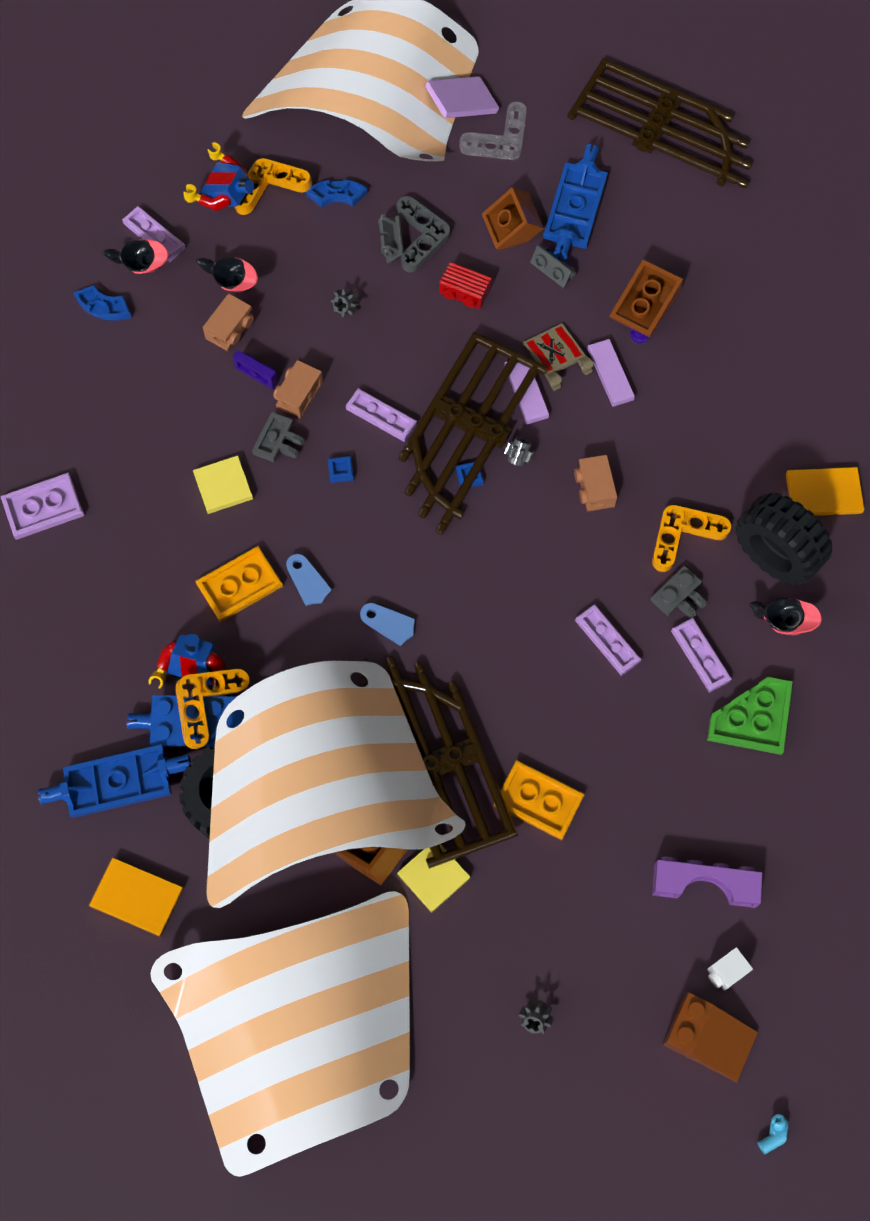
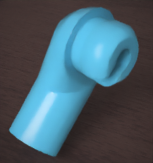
(777, 1134)

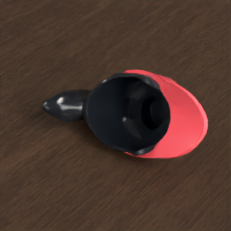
(140, 255)
(230, 273)
(788, 615)

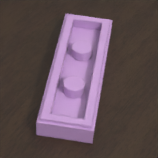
(148, 228)
(610, 372)
(532, 404)
(381, 415)
(608, 640)
(701, 655)

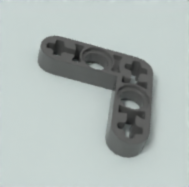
(428, 233)

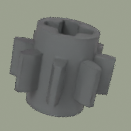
(345, 302)
(519, 451)
(536, 1016)

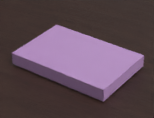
(462, 97)
(42, 506)

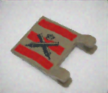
(557, 351)

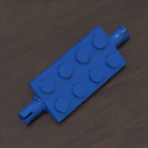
(575, 204)
(166, 724)
(115, 781)

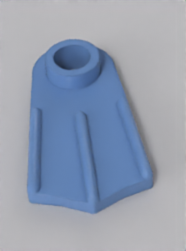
(307, 580)
(388, 623)

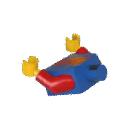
(224, 185)
(188, 657)

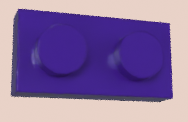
(250, 366)

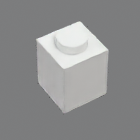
(729, 970)

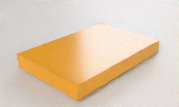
(826, 490)
(239, 584)
(540, 799)
(136, 897)

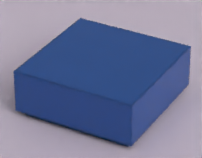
(340, 469)
(463, 470)

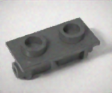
(392, 237)
(551, 266)

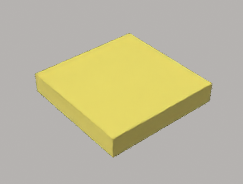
(222, 484)
(434, 884)

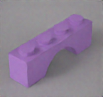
(740, 885)

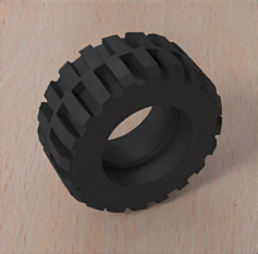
(784, 538)
(198, 791)

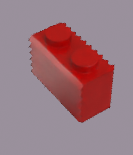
(465, 285)

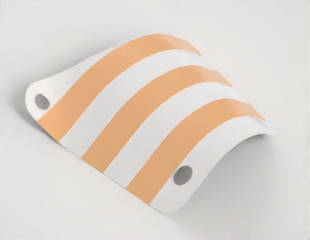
(375, 73)
(315, 776)
(296, 1028)

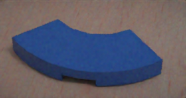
(337, 191)
(101, 305)

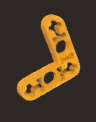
(269, 176)
(682, 524)
(201, 690)

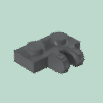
(273, 437)
(676, 591)

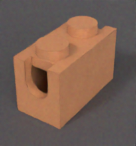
(228, 322)
(298, 388)
(596, 483)

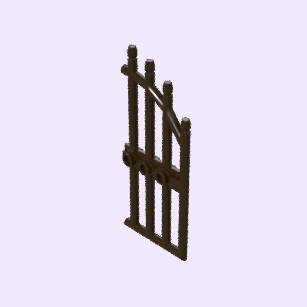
(657, 122)
(468, 420)
(451, 758)

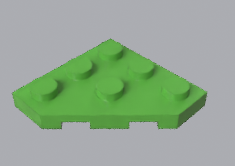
(755, 718)

